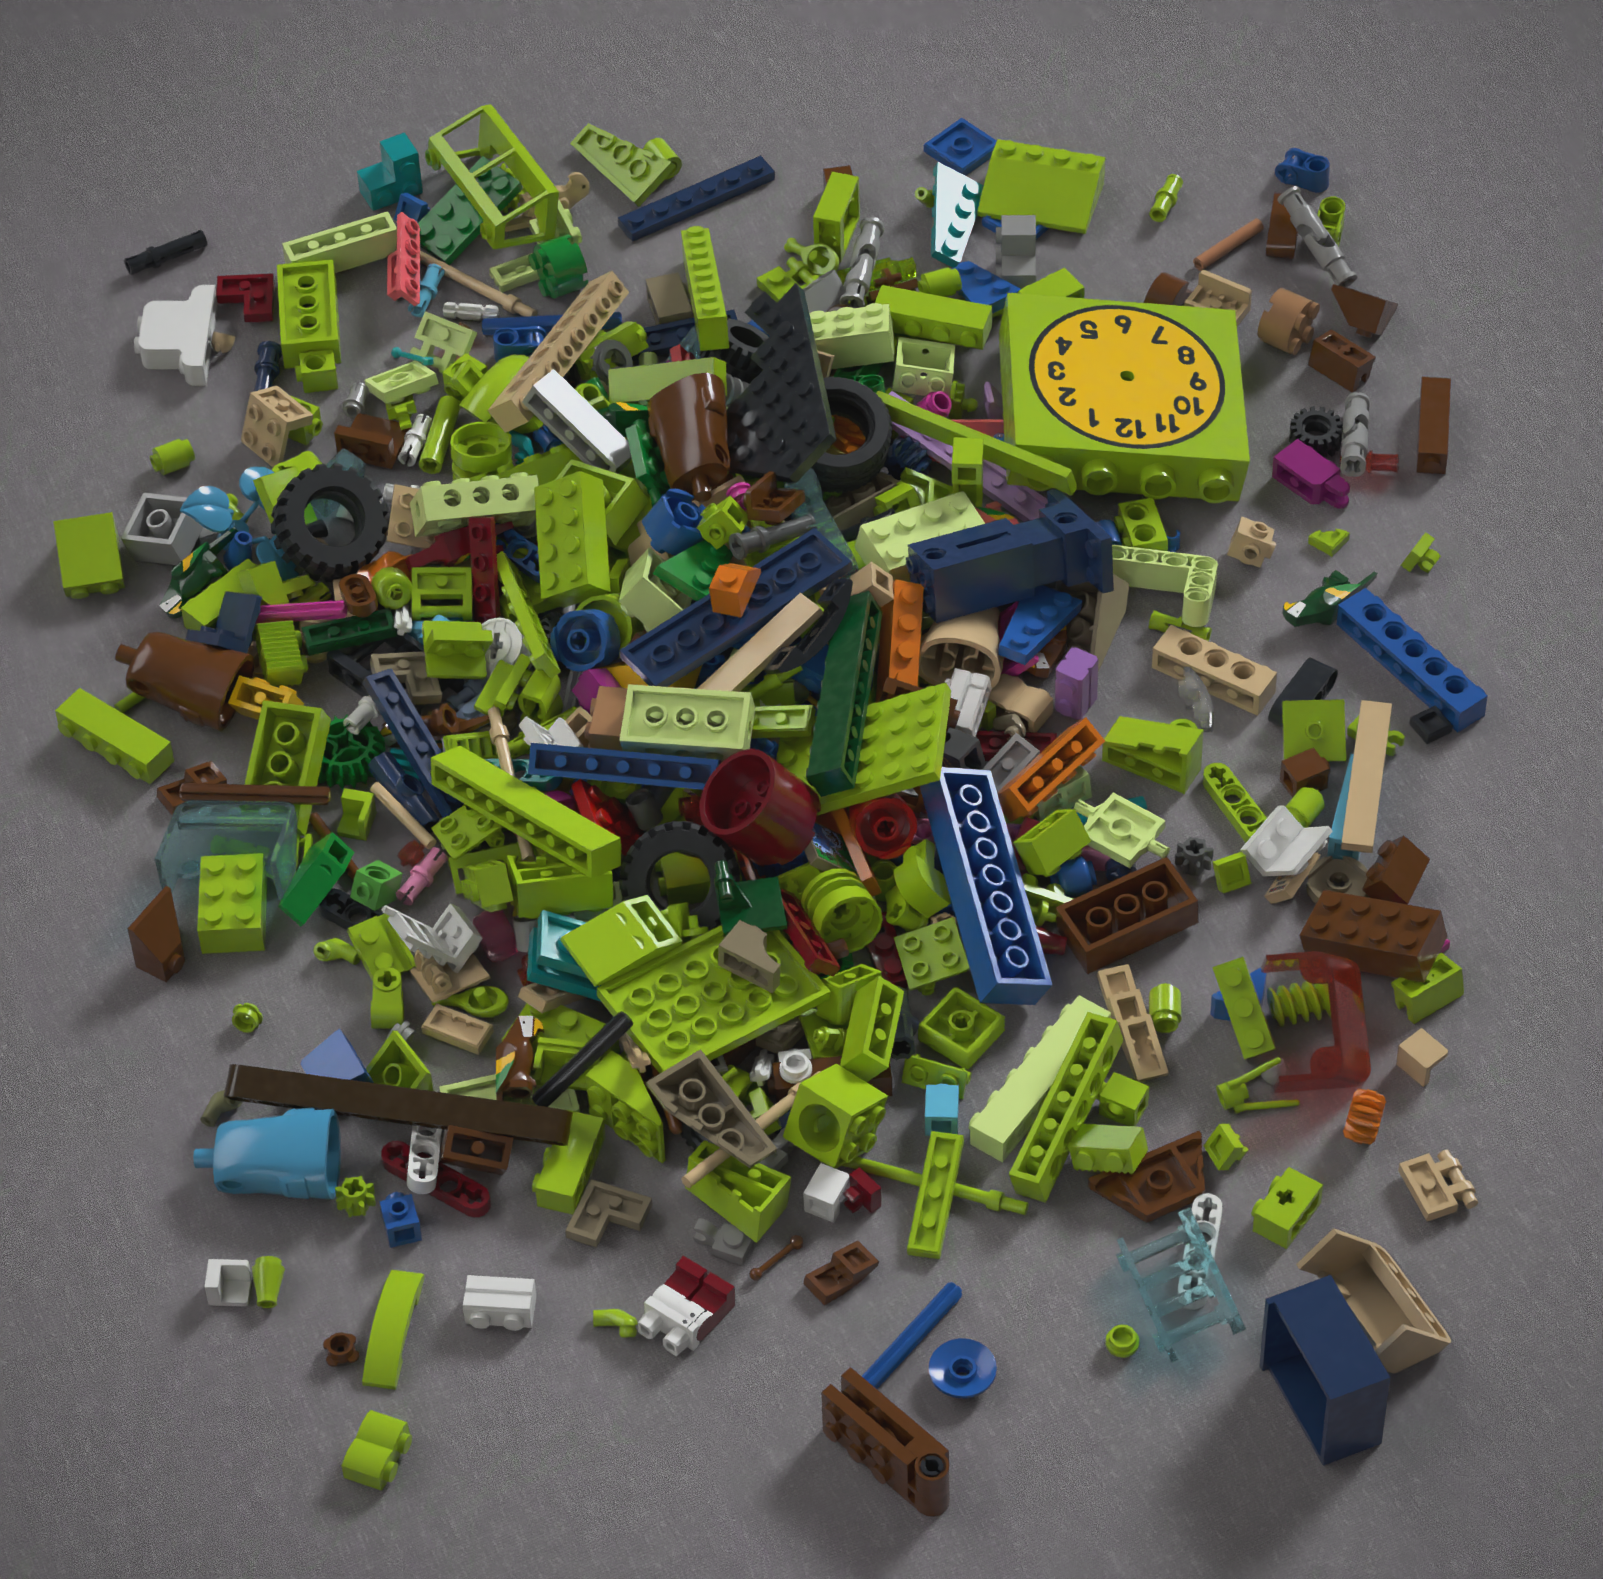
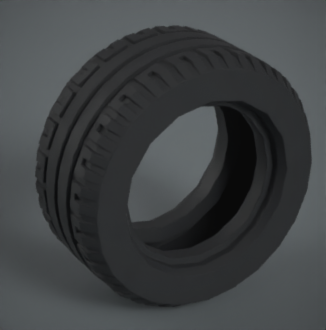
(870, 414)

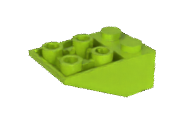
(621, 940)
(624, 1103)

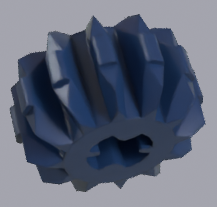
(904, 454)

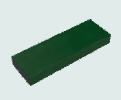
(348, 632)

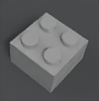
(160, 530)

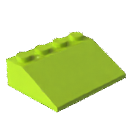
(1043, 182)

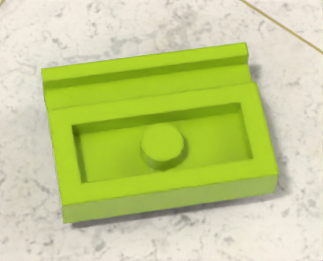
(380, 946)

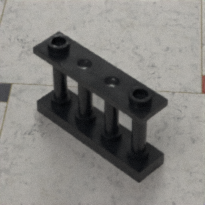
(349, 672)

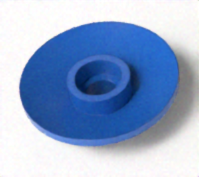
(966, 1357)

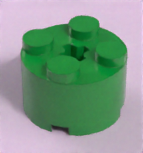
(558, 266)

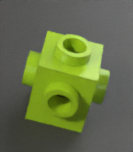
(721, 521)

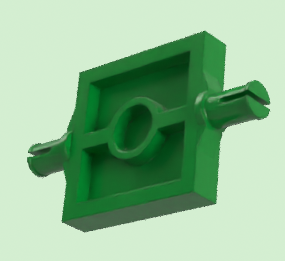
(647, 460)

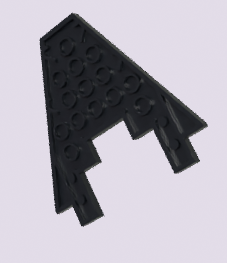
(784, 413)

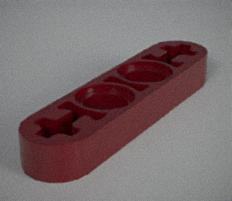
(454, 1198)

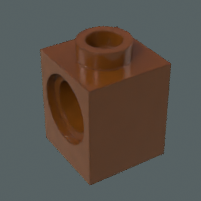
(1305, 770)

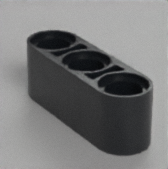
(1310, 682)

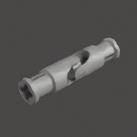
(1315, 235)
(862, 262)
(1355, 436)

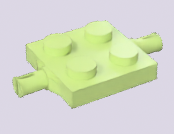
(1122, 829)

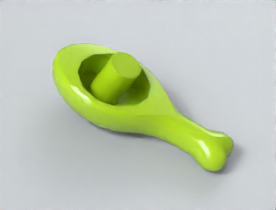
(818, 257)
(479, 1001)

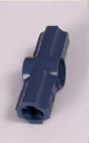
(403, 788)

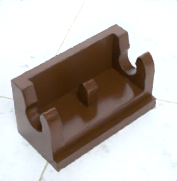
(1341, 360)

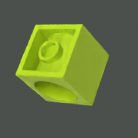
(835, 1116)

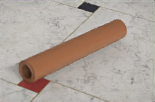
(1228, 244)

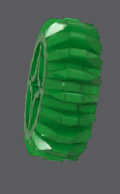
(347, 757)

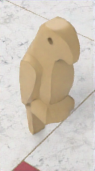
(569, 195)

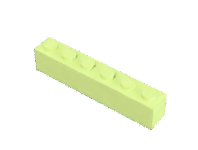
(1018, 1102)

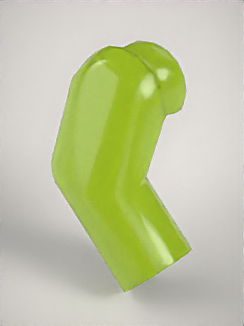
(925, 196)
(336, 949)
(616, 1317)

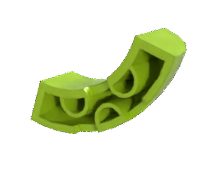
(491, 386)

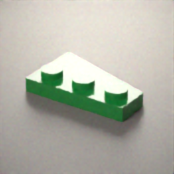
(694, 568)

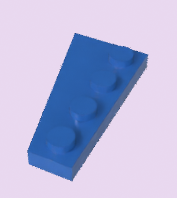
(1037, 622)

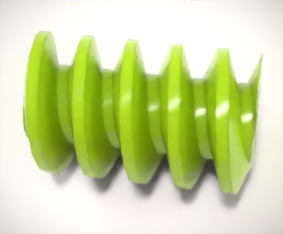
(1298, 1001)

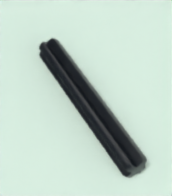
(582, 1060)

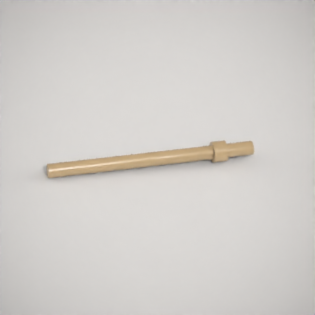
(509, 302)
(499, 738)
(720, 1155)

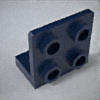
(233, 625)

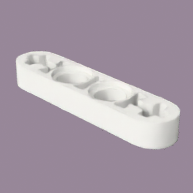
(426, 1144)
(1212, 1228)

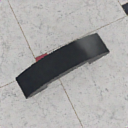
(835, 603)

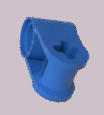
(1306, 170)
(516, 341)

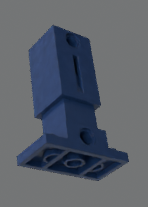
(1007, 561)

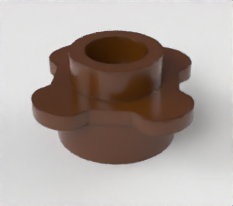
(340, 1341)

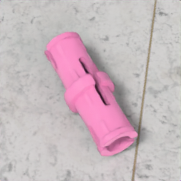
(421, 876)

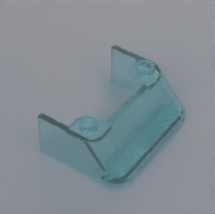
(229, 829)

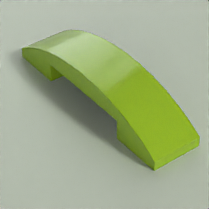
(390, 1329)

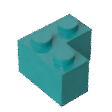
(393, 176)

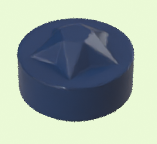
(1116, 870)

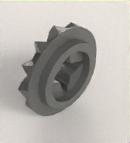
(610, 349)

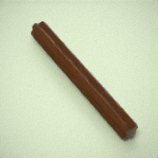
(239, 792)

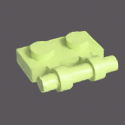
(444, 335)

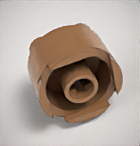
(1288, 321)

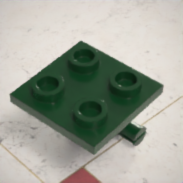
(751, 901)

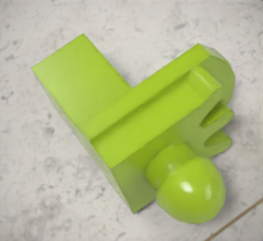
(959, 401)

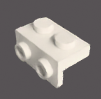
(558, 734)

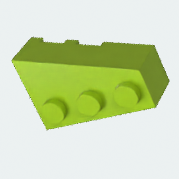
(1155, 751)

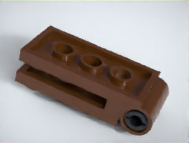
(887, 1443)

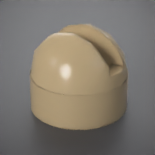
(222, 342)

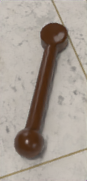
(796, 1243)

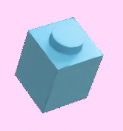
(941, 1108)

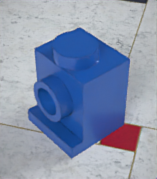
(399, 1214)

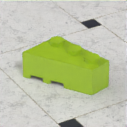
(556, 888)
(565, 1025)
(741, 1194)

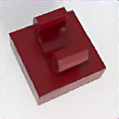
(862, 1192)

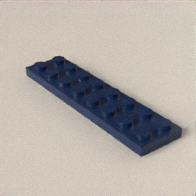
(701, 634)

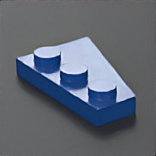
(983, 286)

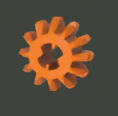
(1364, 1116)

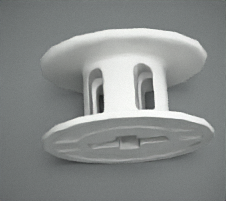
(506, 643)

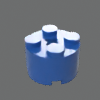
(674, 522)
(601, 634)

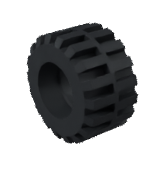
(743, 343)

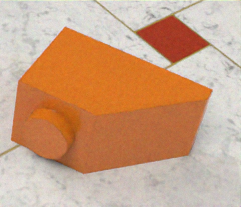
(732, 588)

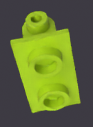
(924, 1072)

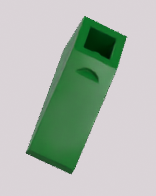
(315, 877)

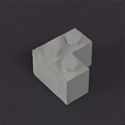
(1017, 249)

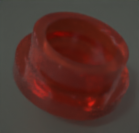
(411, 853)

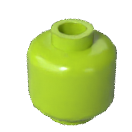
(392, 588)

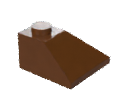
(1364, 310)
(157, 938)

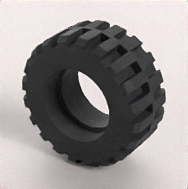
(350, 492)
(672, 838)

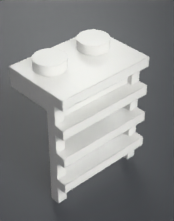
(448, 941)

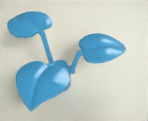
(210, 509)

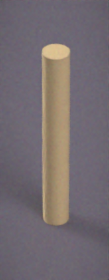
(403, 815)

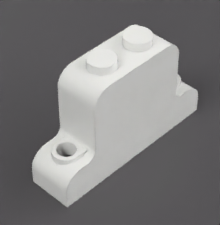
(179, 334)

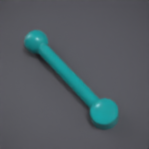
(397, 352)

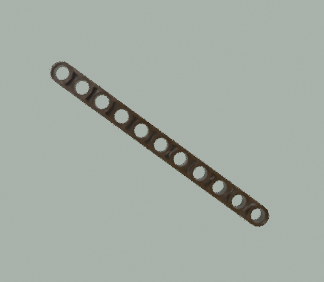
(398, 1104)

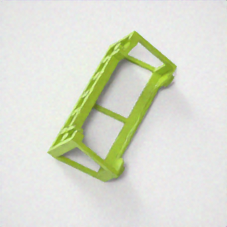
(497, 138)

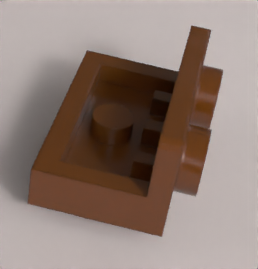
(770, 503)

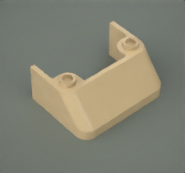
(1379, 1298)

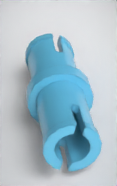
(428, 289)

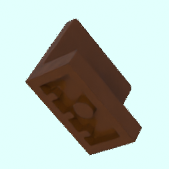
(372, 440)

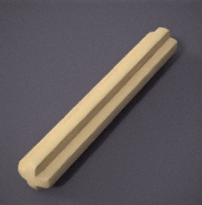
(635, 1056)

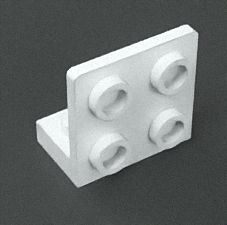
(1283, 844)

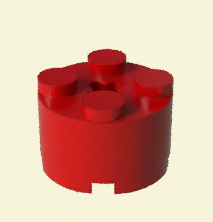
(894, 836)

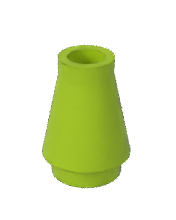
(267, 1280)

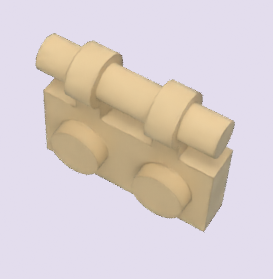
(1429, 1188)

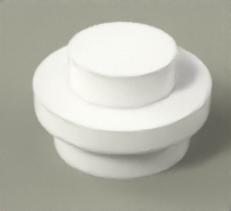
(795, 1068)

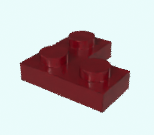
(253, 290)

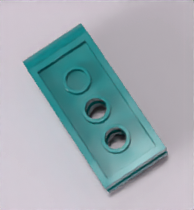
(550, 960)

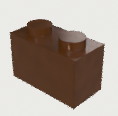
(1396, 871)
(476, 1150)

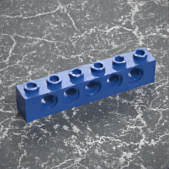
(1411, 659)

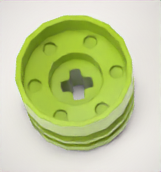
(479, 449)
(842, 908)

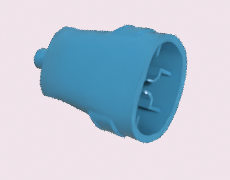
(277, 1155)

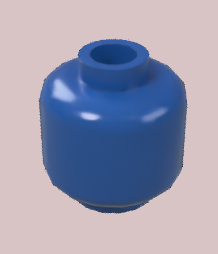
(1075, 877)

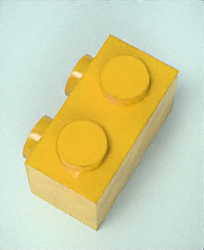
(249, 696)

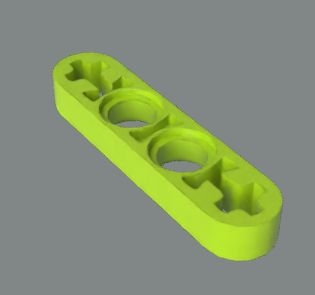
(1232, 811)

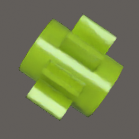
(355, 1196)

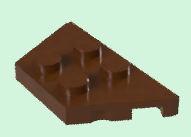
(1160, 1184)

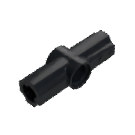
(906, 1028)

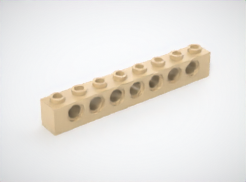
(560, 347)

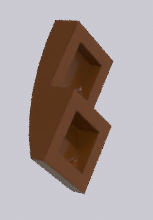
(202, 773)
(844, 1271)

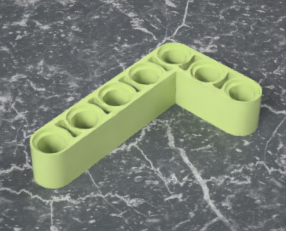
(1173, 573)

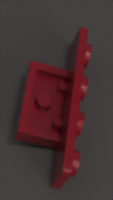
(484, 568)

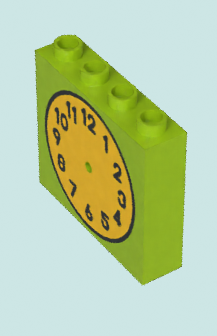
(1126, 395)

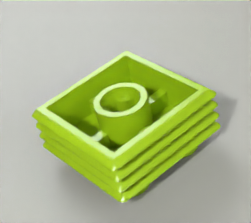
(961, 1028)

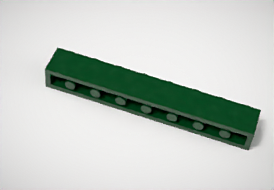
(844, 697)

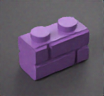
(1076, 683)

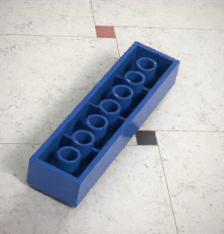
(986, 887)

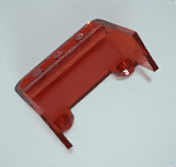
(1349, 1059)

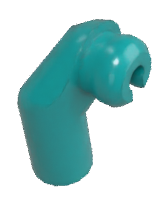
(524, 445)

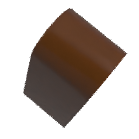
(1281, 232)

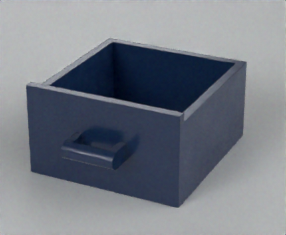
(1325, 1369)

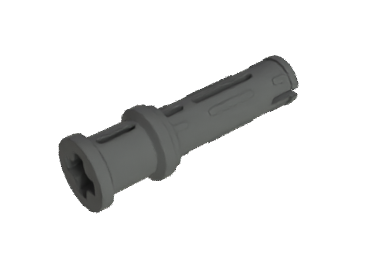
(761, 538)

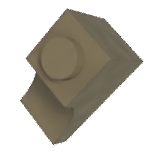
(746, 956)

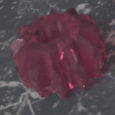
(497, 935)

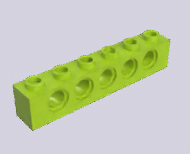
(1066, 1107)

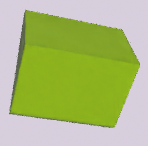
(399, 1065)

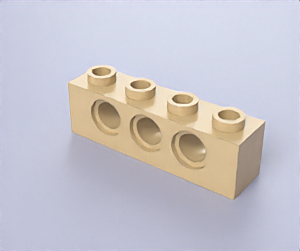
(1222, 671)

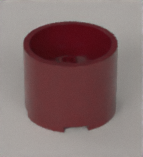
(759, 808)

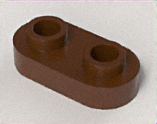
(358, 595)

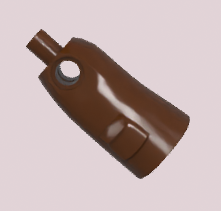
(691, 433)
(186, 676)

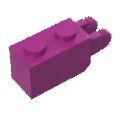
(1310, 475)

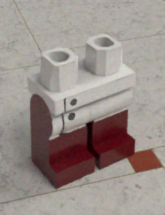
(686, 1307)

